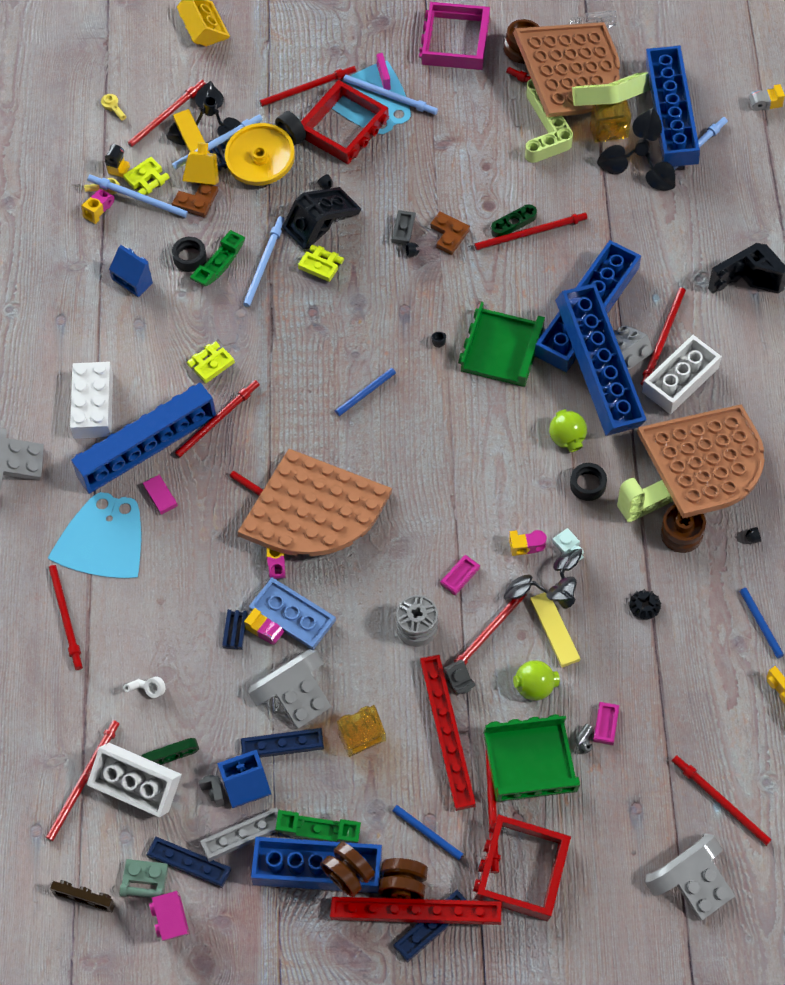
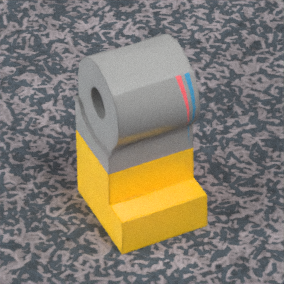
(767, 99)

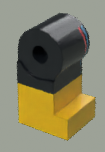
(115, 161)

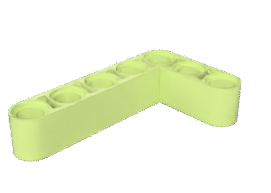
(612, 92)
(559, 133)
(638, 502)

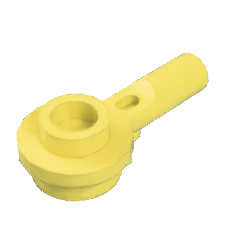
(110, 103)
(94, 187)

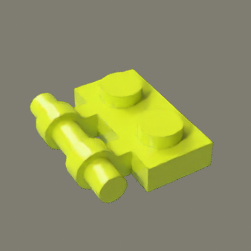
(144, 172)
(318, 266)
(213, 365)

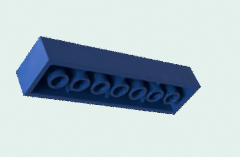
(673, 104)
(612, 274)
(600, 359)
(144, 438)

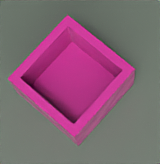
(170, 916)

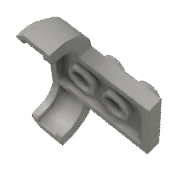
(20, 458)
(294, 689)
(695, 877)

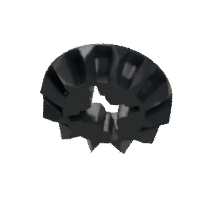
(649, 611)

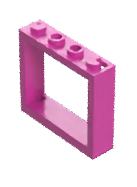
(460, 12)

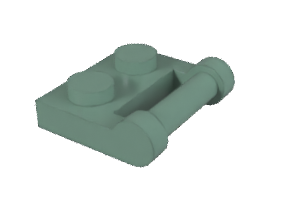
(143, 873)

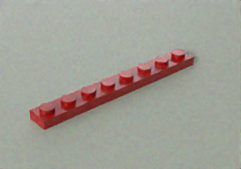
(447, 733)
(416, 910)

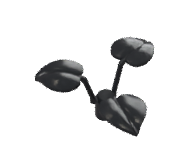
(210, 100)
(649, 127)
(561, 592)

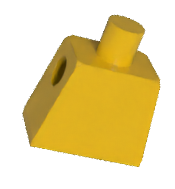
(201, 166)

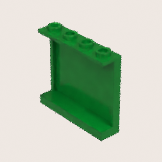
(501, 346)
(530, 758)

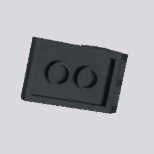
(315, 212)
(756, 258)

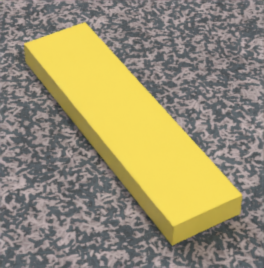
(555, 630)

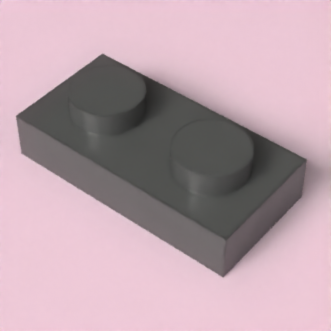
(403, 227)

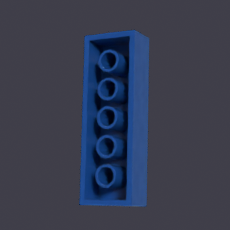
(297, 863)

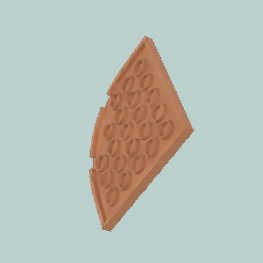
(567, 58)
(706, 458)
(313, 508)

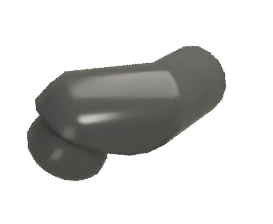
(582, 739)

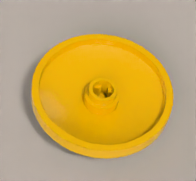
(259, 154)

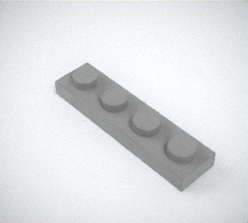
(240, 835)

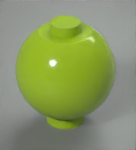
(568, 430)
(535, 680)

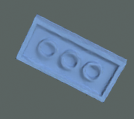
(293, 613)

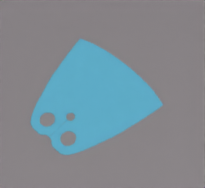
(362, 116)
(100, 545)

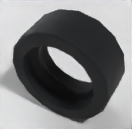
(292, 125)
(185, 243)
(588, 468)

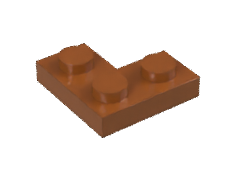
(199, 203)
(452, 230)

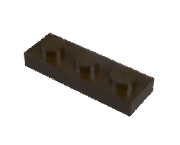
(83, 895)

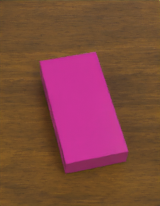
(383, 71)
(160, 494)
(460, 574)
(606, 723)

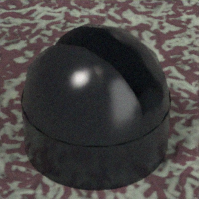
(325, 182)
(411, 249)
(438, 339)
(753, 535)

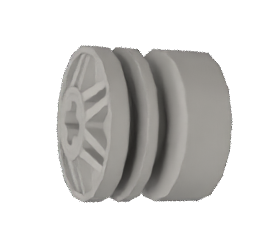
(417, 630)

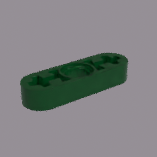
(517, 214)
(173, 751)

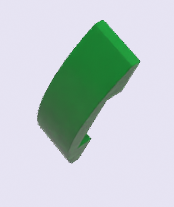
(220, 260)
(317, 829)

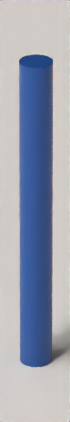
(363, 393)
(761, 622)
(428, 832)

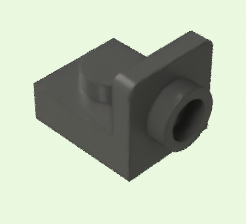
(459, 677)
(215, 789)

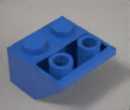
(130, 271)
(244, 778)

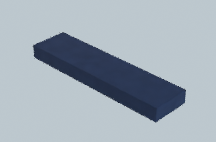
(284, 743)
(188, 862)
(422, 934)

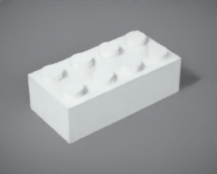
(681, 374)
(91, 400)
(134, 779)

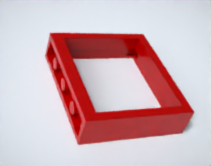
(325, 105)
(545, 912)

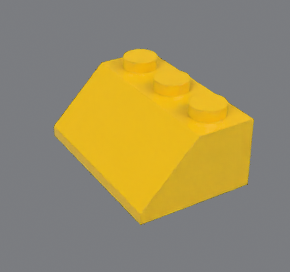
(202, 21)

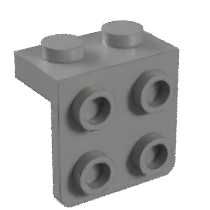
(633, 345)

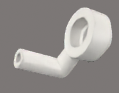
(150, 686)

